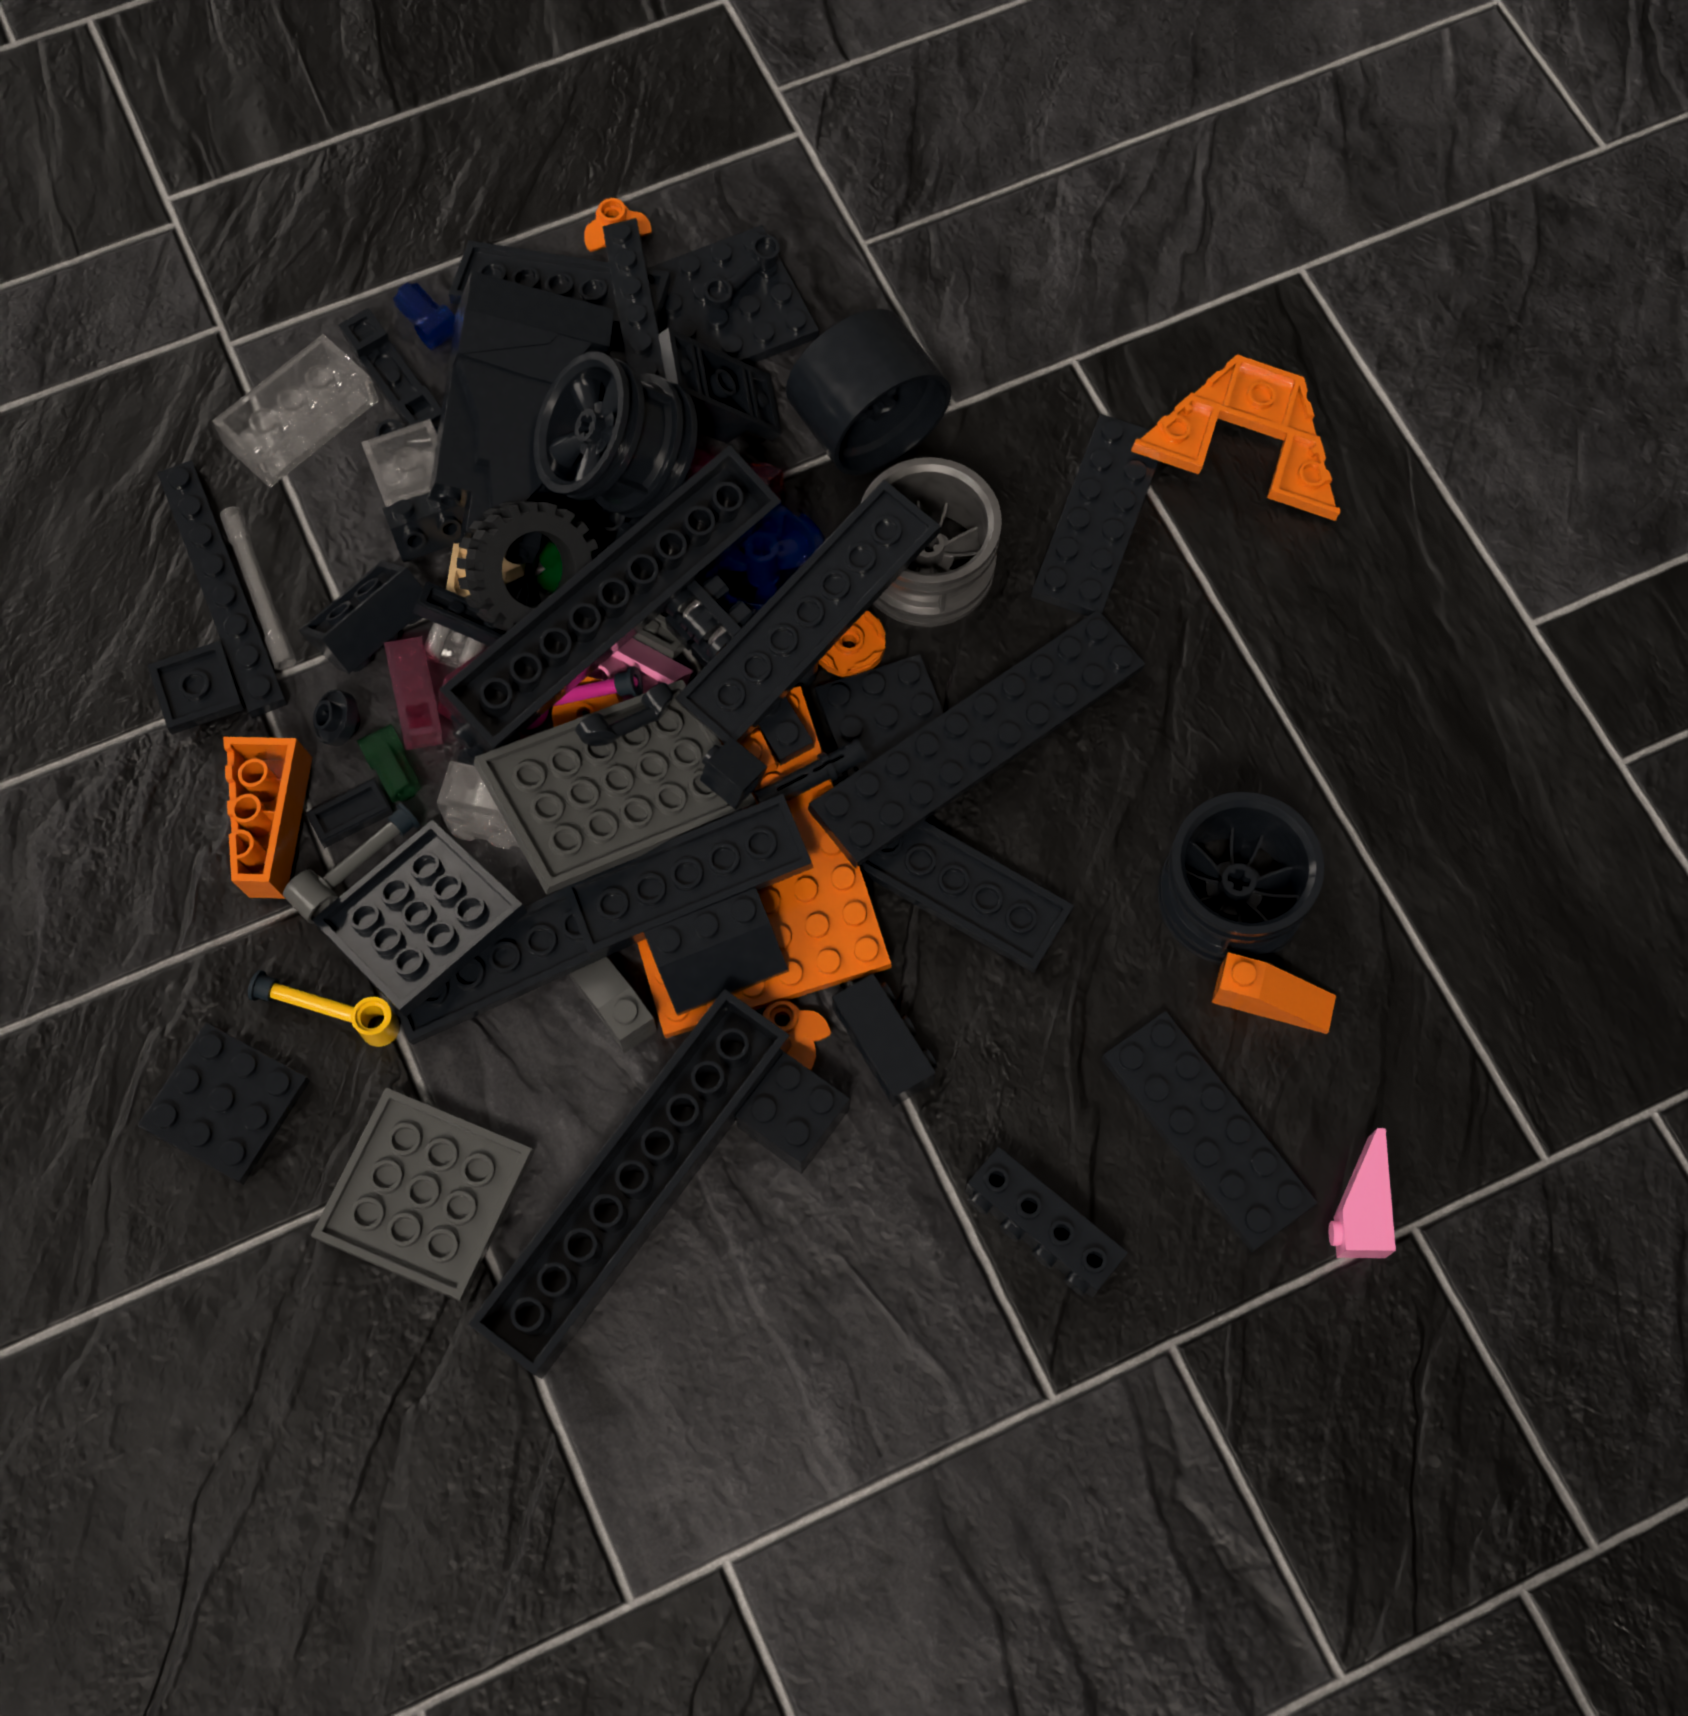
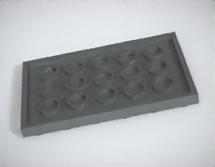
(601, 806)

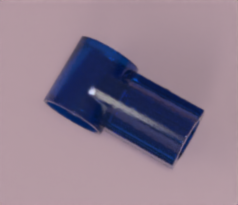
(432, 322)

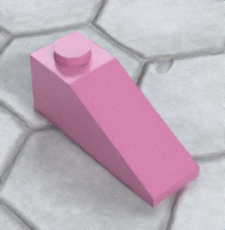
(1365, 1215)

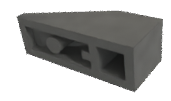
(615, 1003)

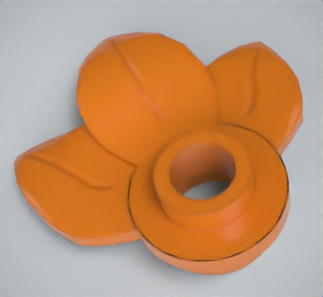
(608, 208)
(804, 1029)

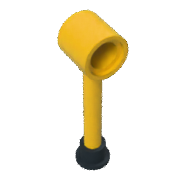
(268, 989)

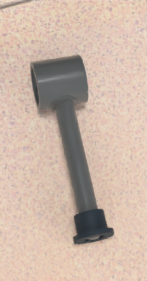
(313, 893)

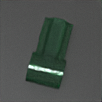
(387, 757)

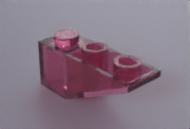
(413, 693)

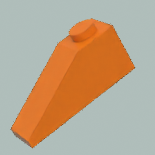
(1272, 993)

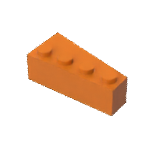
(265, 810)

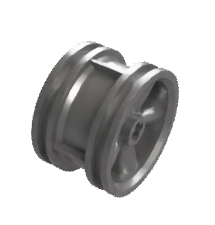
(927, 589)

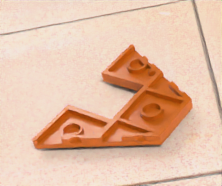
(1261, 401)

